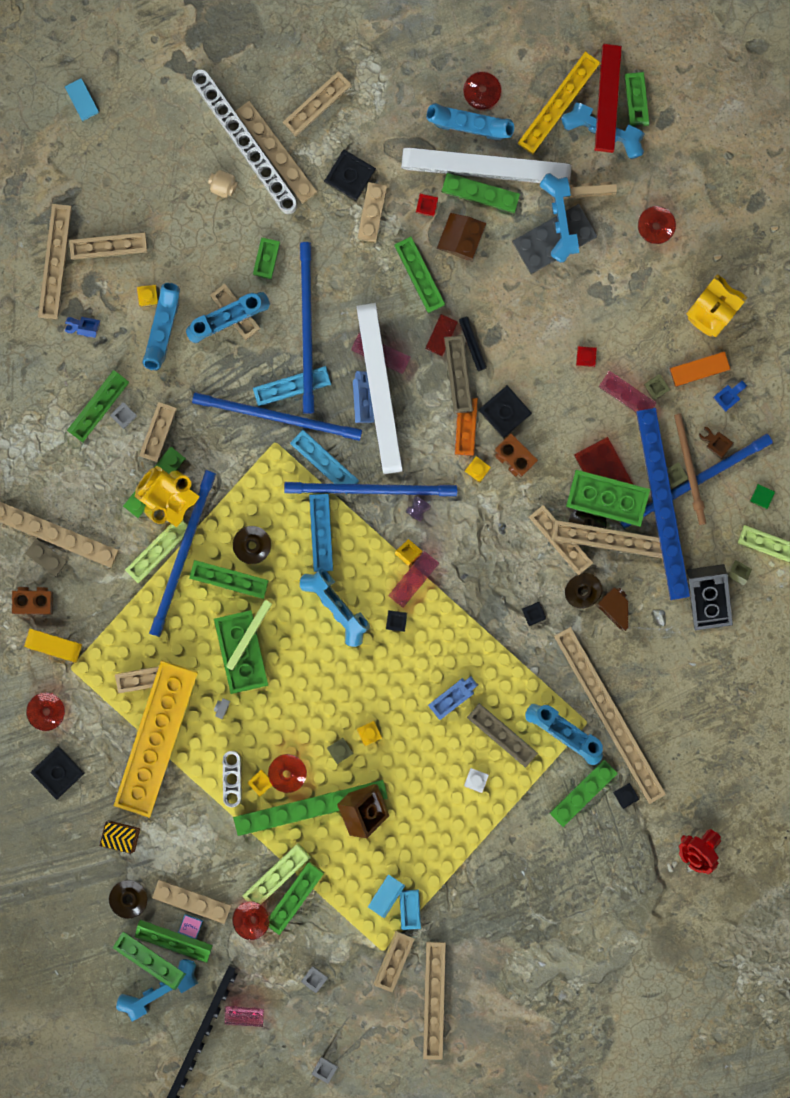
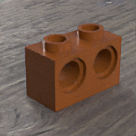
(519, 452)
(32, 605)

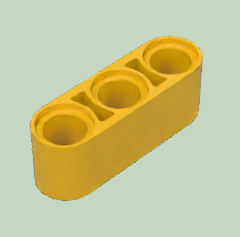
(53, 645)

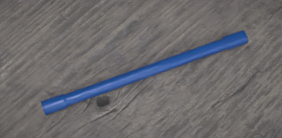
(305, 258)
(209, 401)
(755, 446)
(205, 487)
(299, 487)

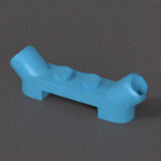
(582, 116)
(470, 122)
(568, 243)
(227, 316)
(162, 326)
(354, 625)
(567, 733)
(137, 1007)

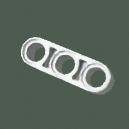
(232, 788)

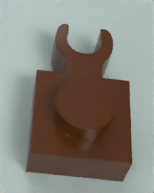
(718, 443)

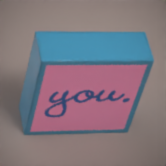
(190, 926)

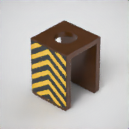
(120, 837)

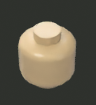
(222, 183)

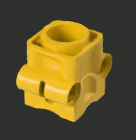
(715, 307)
(161, 492)

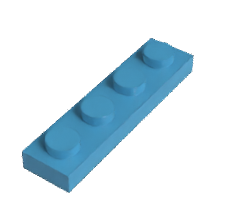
(321, 532)

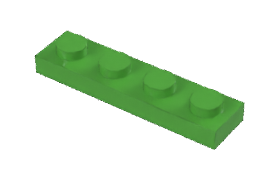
(480, 193)
(419, 275)
(98, 406)
(169, 462)
(229, 579)
(583, 793)
(294, 897)
(173, 941)
(149, 960)

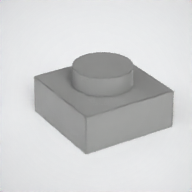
(123, 415)
(221, 708)
(314, 979)
(324, 1070)

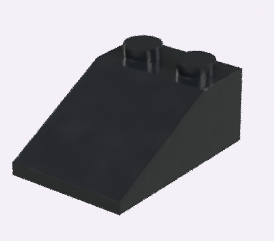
(709, 597)

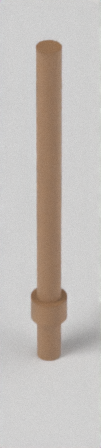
(698, 504)

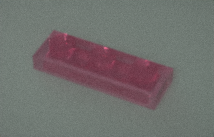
(394, 359)
(625, 393)
(413, 579)

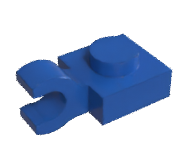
(86, 326)
(728, 397)

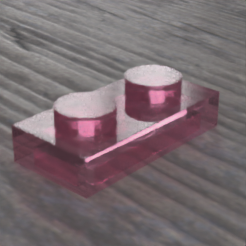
(244, 1016)

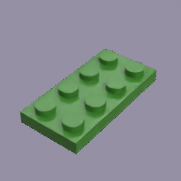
(608, 498)
(250, 669)

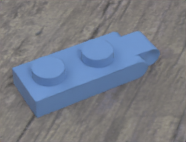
(362, 398)
(453, 697)

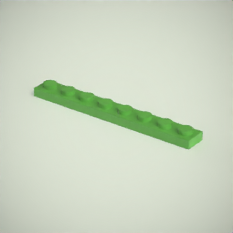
(296, 810)

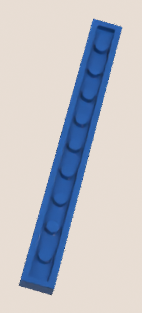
(662, 504)

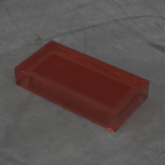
(444, 328)

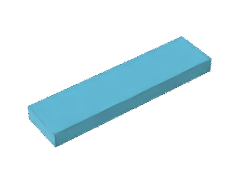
(289, 387)
(322, 459)

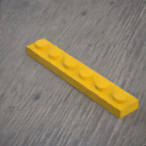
(559, 103)

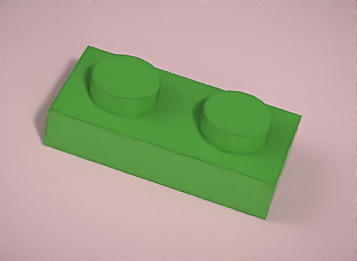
(266, 258)

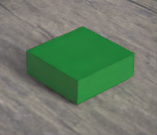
(762, 496)

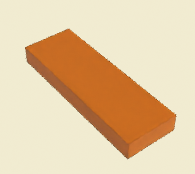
(699, 369)
(466, 431)

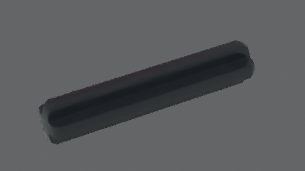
(472, 343)

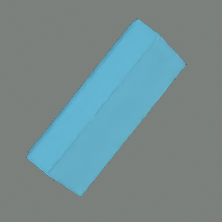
(81, 99)
(386, 896)
(410, 909)

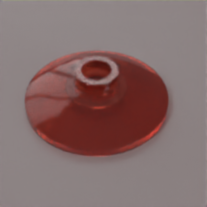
(478, 99)
(660, 216)
(38, 718)
(287, 763)
(243, 924)

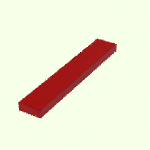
(608, 98)

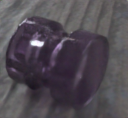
(418, 508)

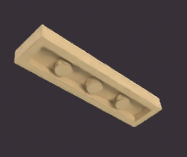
(317, 104)
(108, 246)
(569, 551)
(191, 901)

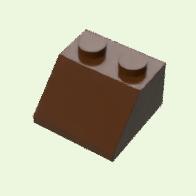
(461, 236)
(615, 607)
(363, 811)

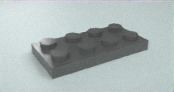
(537, 244)

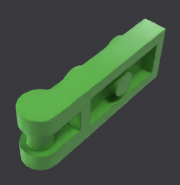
(636, 98)

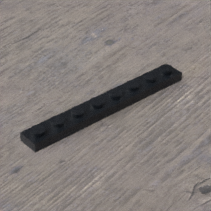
(204, 1029)

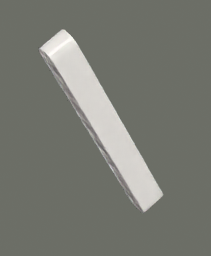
(247, 151)
(482, 165)
(379, 388)

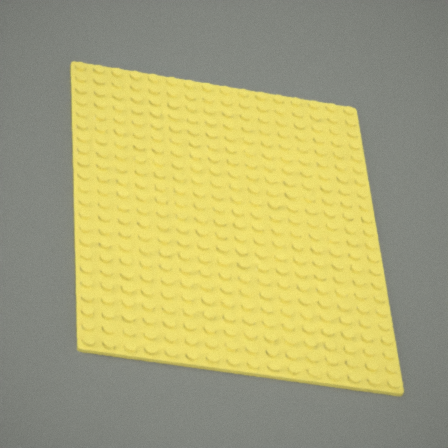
(329, 689)

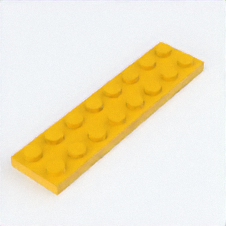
(155, 739)

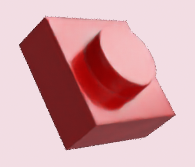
(426, 205)
(586, 356)

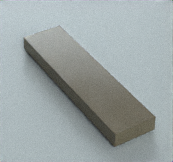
(458, 374)
(502, 735)

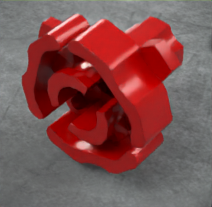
(700, 851)

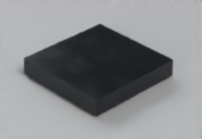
(350, 175)
(505, 411)
(57, 772)

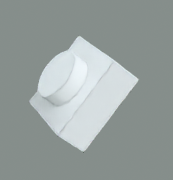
(476, 780)

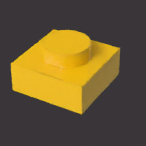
(147, 295)
(477, 469)
(408, 552)
(369, 733)
(260, 783)

